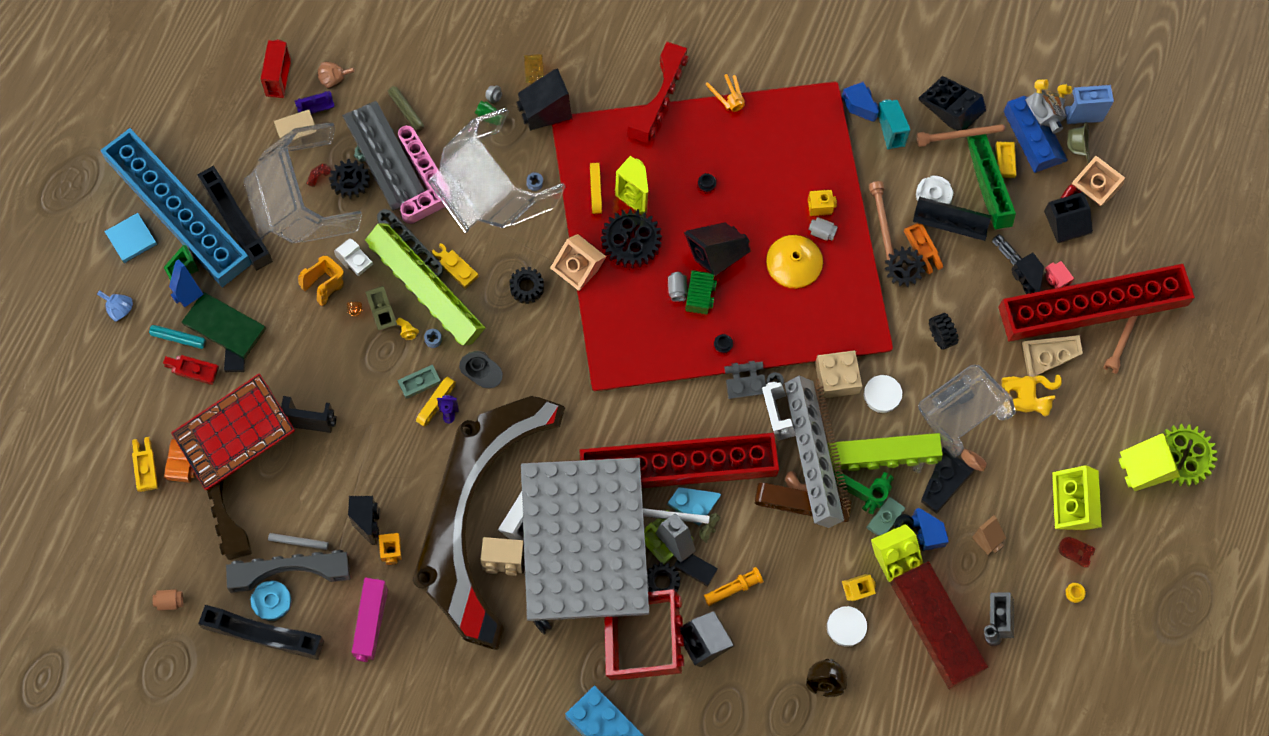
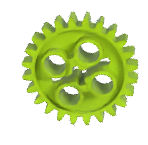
(1201, 462)

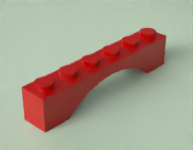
(644, 121)

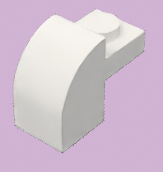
(353, 257)

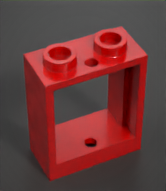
(275, 68)

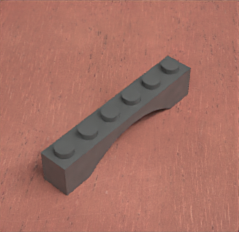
(247, 575)

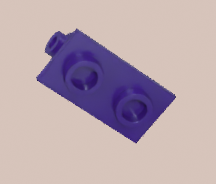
(315, 103)
(448, 406)

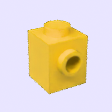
(821, 202)

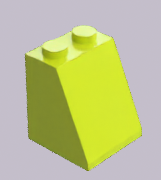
(1149, 463)

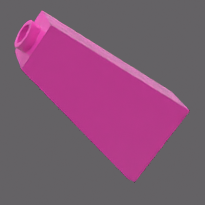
(369, 619)

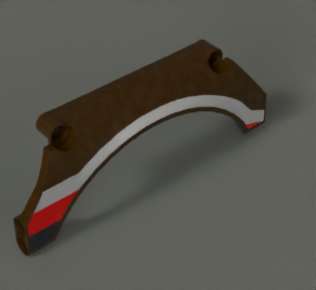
(444, 546)

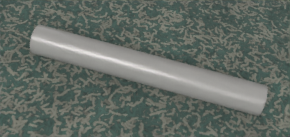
(298, 541)

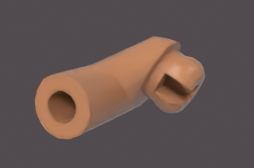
(793, 482)

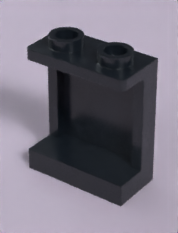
(308, 419)

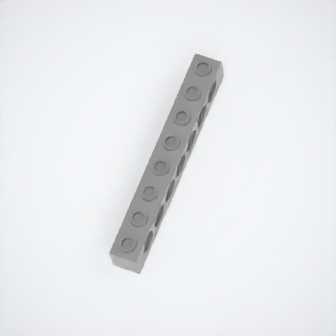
(814, 452)

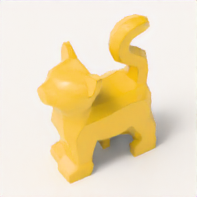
(1026, 393)

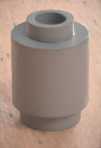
(823, 229)
(677, 286)

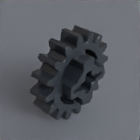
(349, 181)
(903, 259)

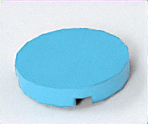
(271, 600)

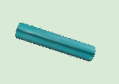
(177, 336)

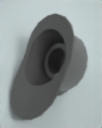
(481, 369)

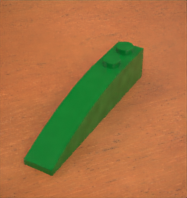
(991, 182)

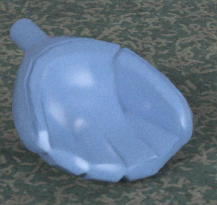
(117, 305)

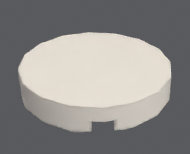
(936, 189)
(882, 393)
(847, 626)

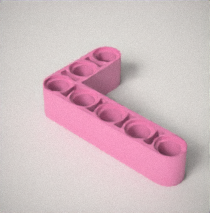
(417, 160)

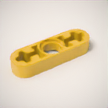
(595, 188)
(431, 406)

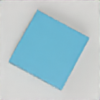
(130, 237)

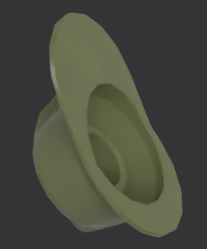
(1078, 141)

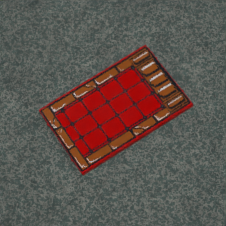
(233, 432)

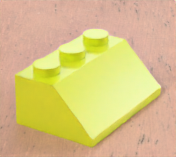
(632, 184)
(1077, 498)

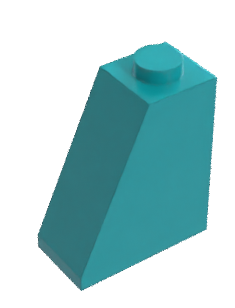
(893, 124)

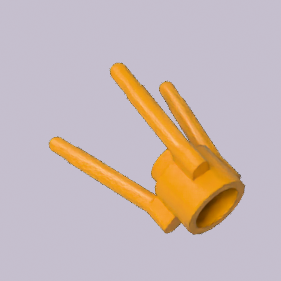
(735, 100)

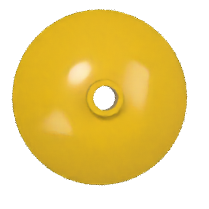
(794, 271)

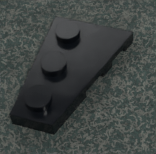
(945, 481)

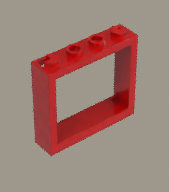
(612, 647)

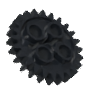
(616, 231)

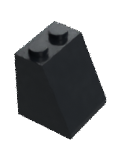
(545, 101)
(717, 246)

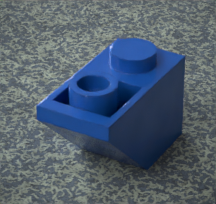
(860, 102)
(930, 530)

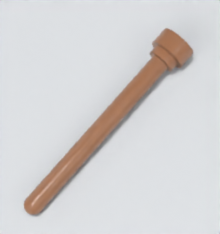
(924, 138)
(876, 189)
(1114, 362)

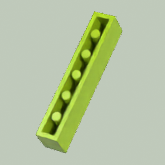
(887, 452)

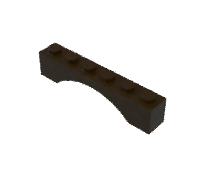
(234, 538)

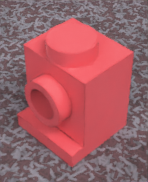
(1058, 275)

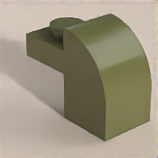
(380, 308)

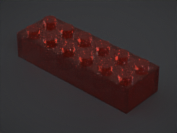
(938, 625)

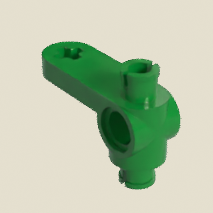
(880, 485)

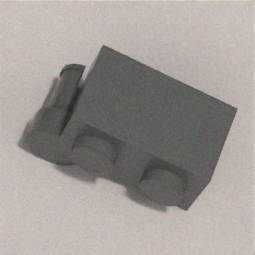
(1000, 618)

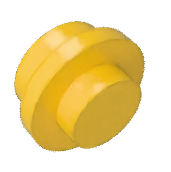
(1075, 592)

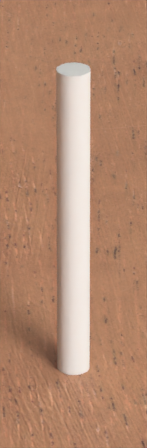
(683, 516)

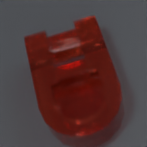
(1069, 549)

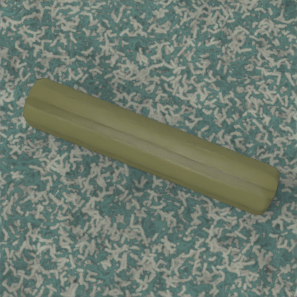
(405, 108)

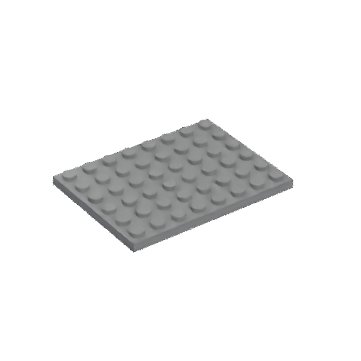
(584, 539)

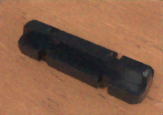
(1006, 249)

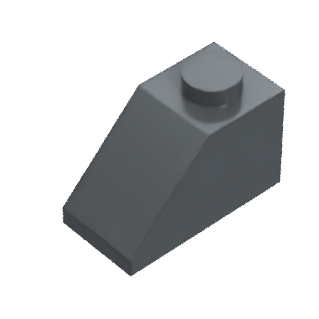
(676, 537)

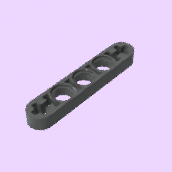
(419, 248)

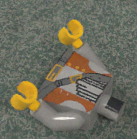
(1048, 105)

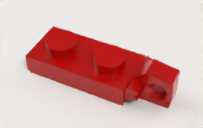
(192, 368)

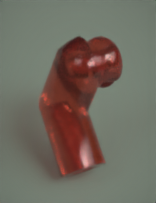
(316, 172)

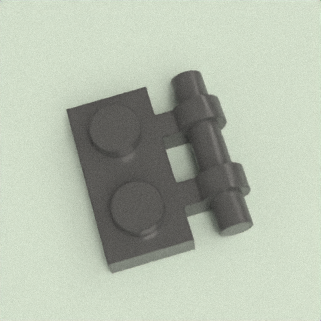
(744, 386)

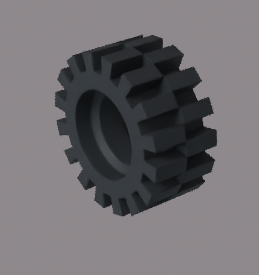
(530, 295)
(943, 331)
(662, 569)

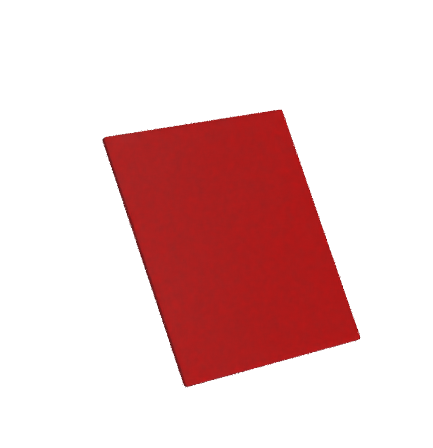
(763, 172)

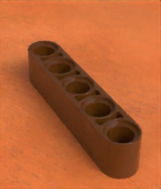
(789, 500)

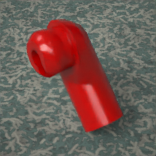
(1071, 190)

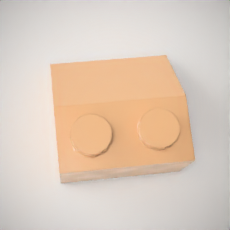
(1099, 181)
(577, 261)

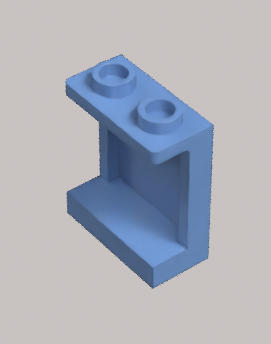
(1089, 104)

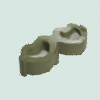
(706, 530)

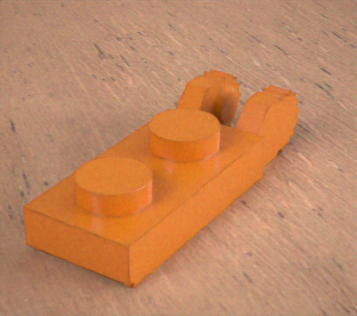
(922, 242)

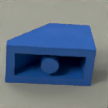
(183, 285)

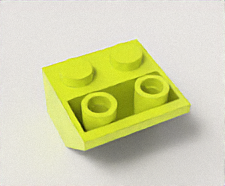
(897, 551)

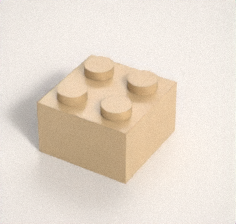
(838, 374)
(502, 556)

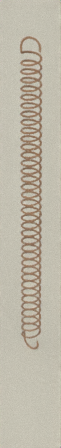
(832, 445)

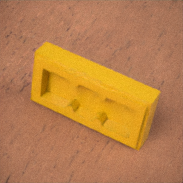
(1006, 158)

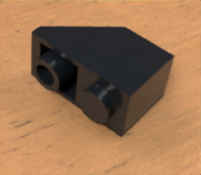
(1029, 273)

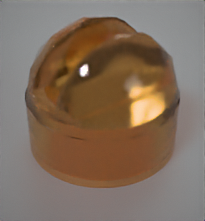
(354, 308)

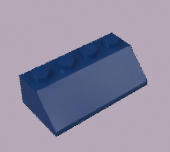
(1036, 140)

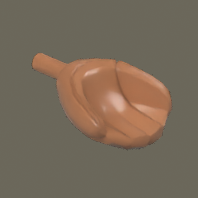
(332, 74)
(973, 460)

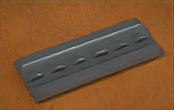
(383, 154)

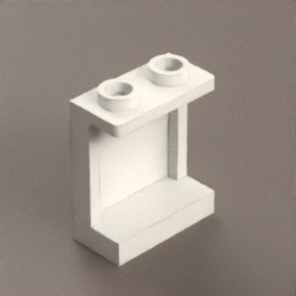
(782, 429)

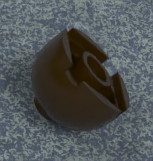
(827, 677)

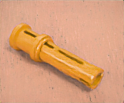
(742, 582)

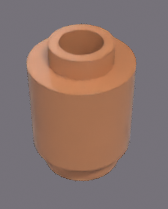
(168, 599)

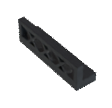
(952, 218)

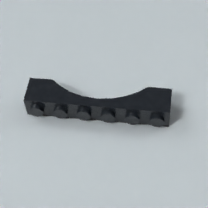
(234, 218)
(280, 638)

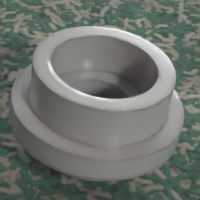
(493, 94)

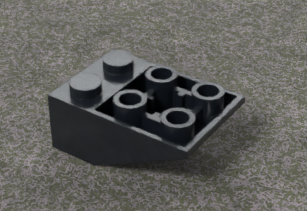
(954, 103)

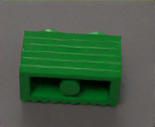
(699, 292)

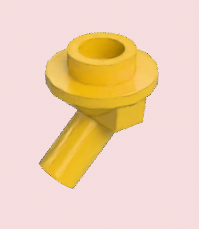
(408, 331)

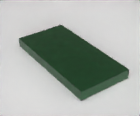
(224, 325)

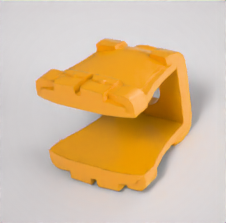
(325, 265)

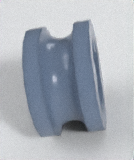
(529, 183)
(429, 334)

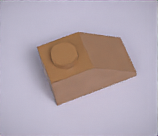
(990, 536)

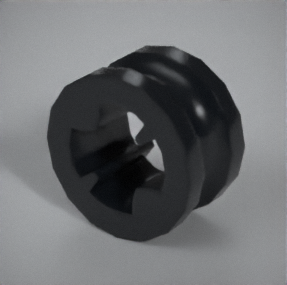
(542, 626)

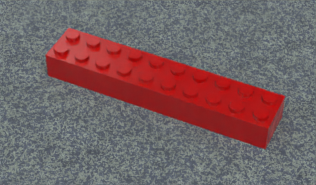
(1095, 302)
(697, 459)

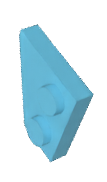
(693, 501)

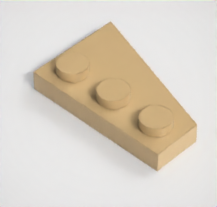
(1049, 353)

